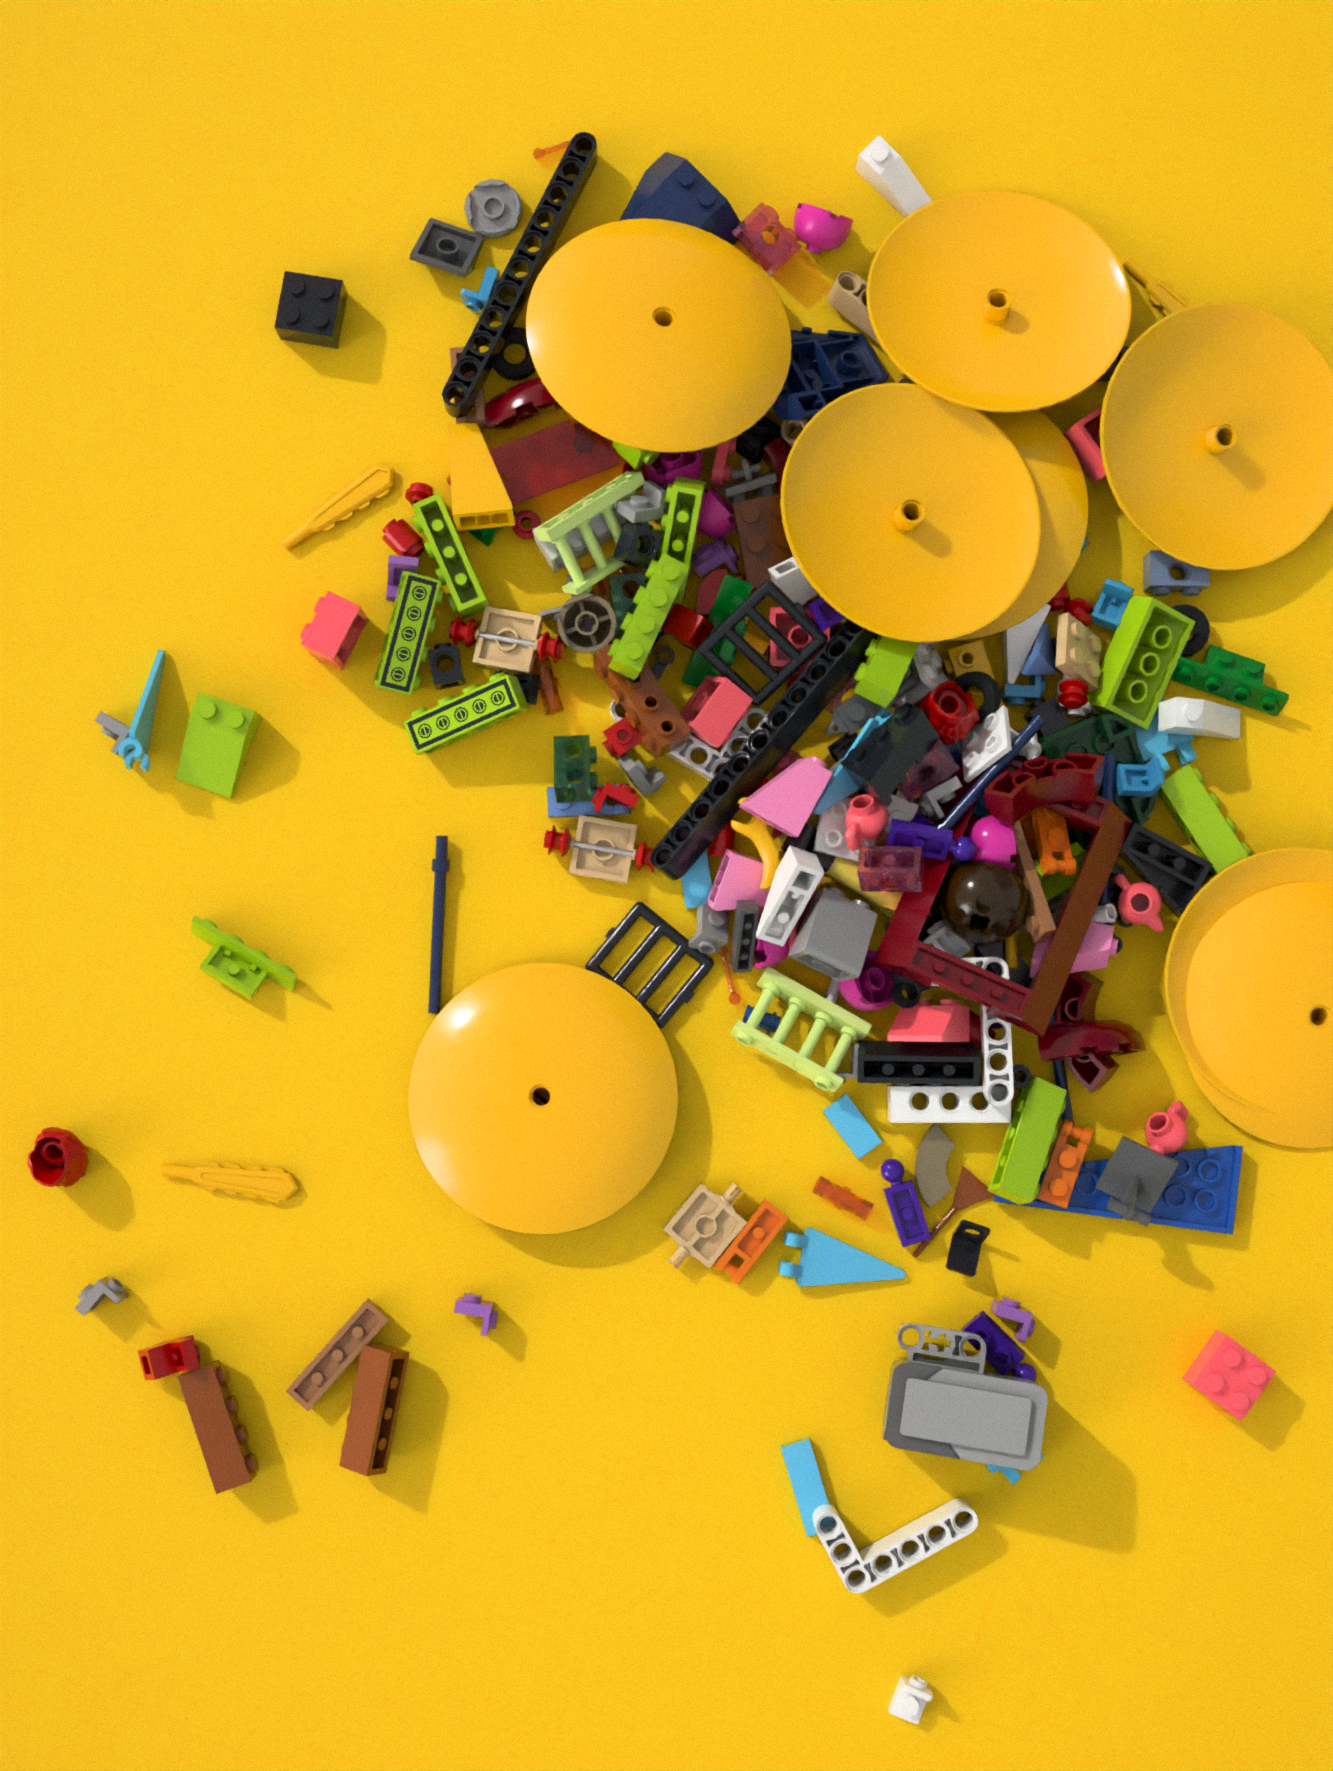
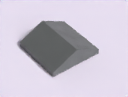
(447, 248)

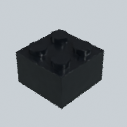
(311, 309)

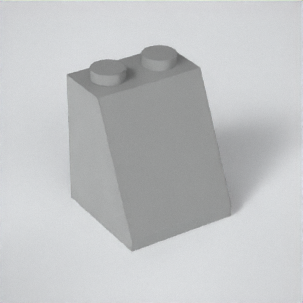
(834, 935)

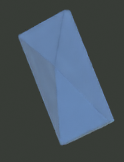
(1041, 655)

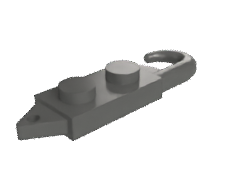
(857, 710)

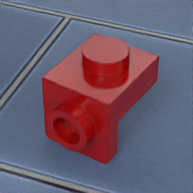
(621, 738)
(622, 794)

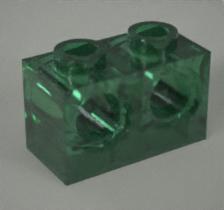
(619, 601)
(570, 769)

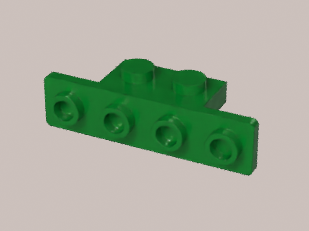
(730, 596)
(1232, 679)

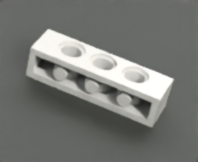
(902, 1111)

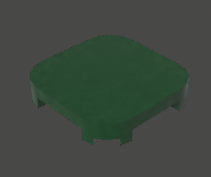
(1101, 735)

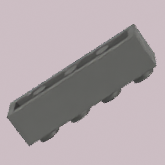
(744, 936)

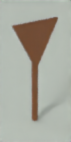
(968, 1192)

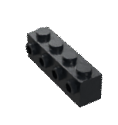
(918, 1062)

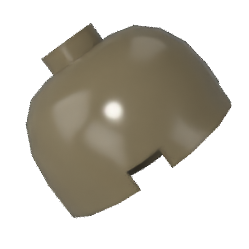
(587, 623)

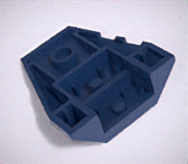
(680, 193)
(824, 370)

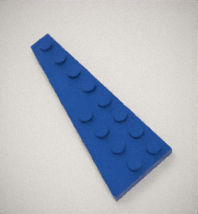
(1196, 1197)

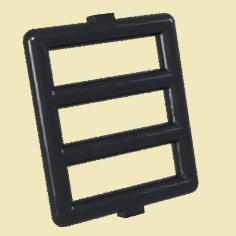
(749, 609)
(660, 927)

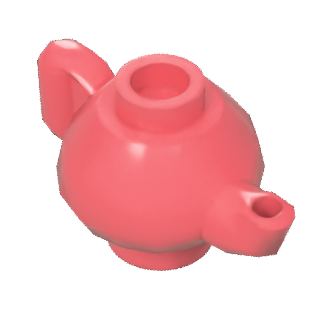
(864, 820)
(1139, 903)
(1167, 1130)

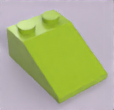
(216, 744)

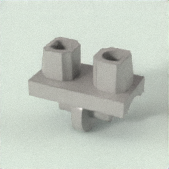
(763, 483)

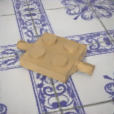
(705, 1225)

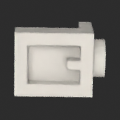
(910, 1698)

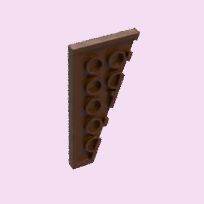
(760, 536)

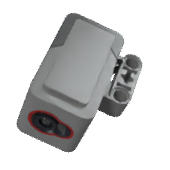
(960, 1408)

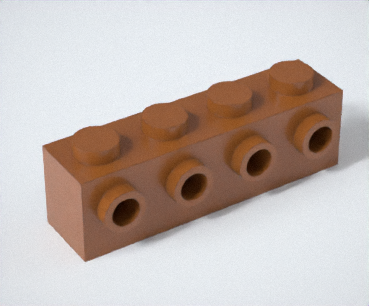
(645, 706)
(374, 1409)
(218, 1426)

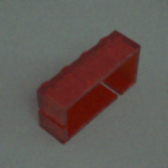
(552, 459)

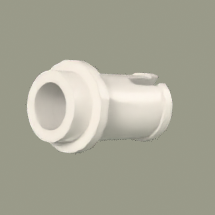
(1104, 914)

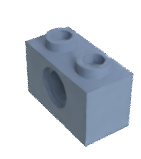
(1159, 579)

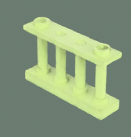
(579, 517)
(824, 1014)

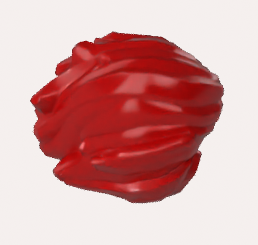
(950, 711)
(57, 1158)

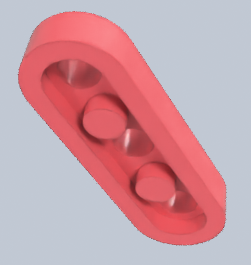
(721, 469)

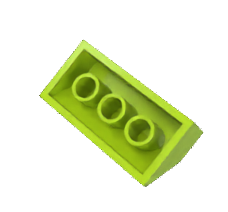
(1141, 660)

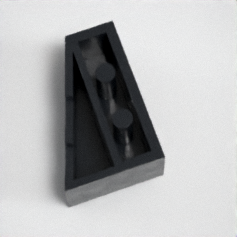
(890, 752)
(1165, 866)

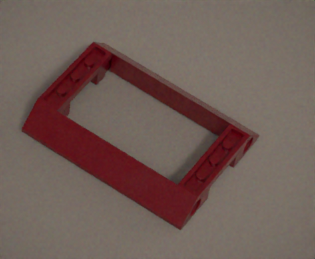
(1005, 999)

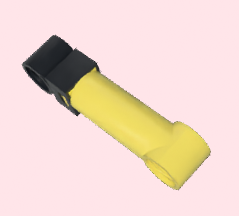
(843, 871)

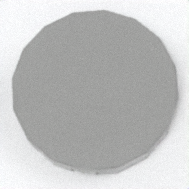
(493, 209)

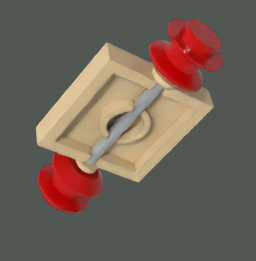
(507, 640)
(1077, 654)
(600, 848)

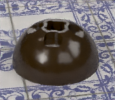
(983, 902)

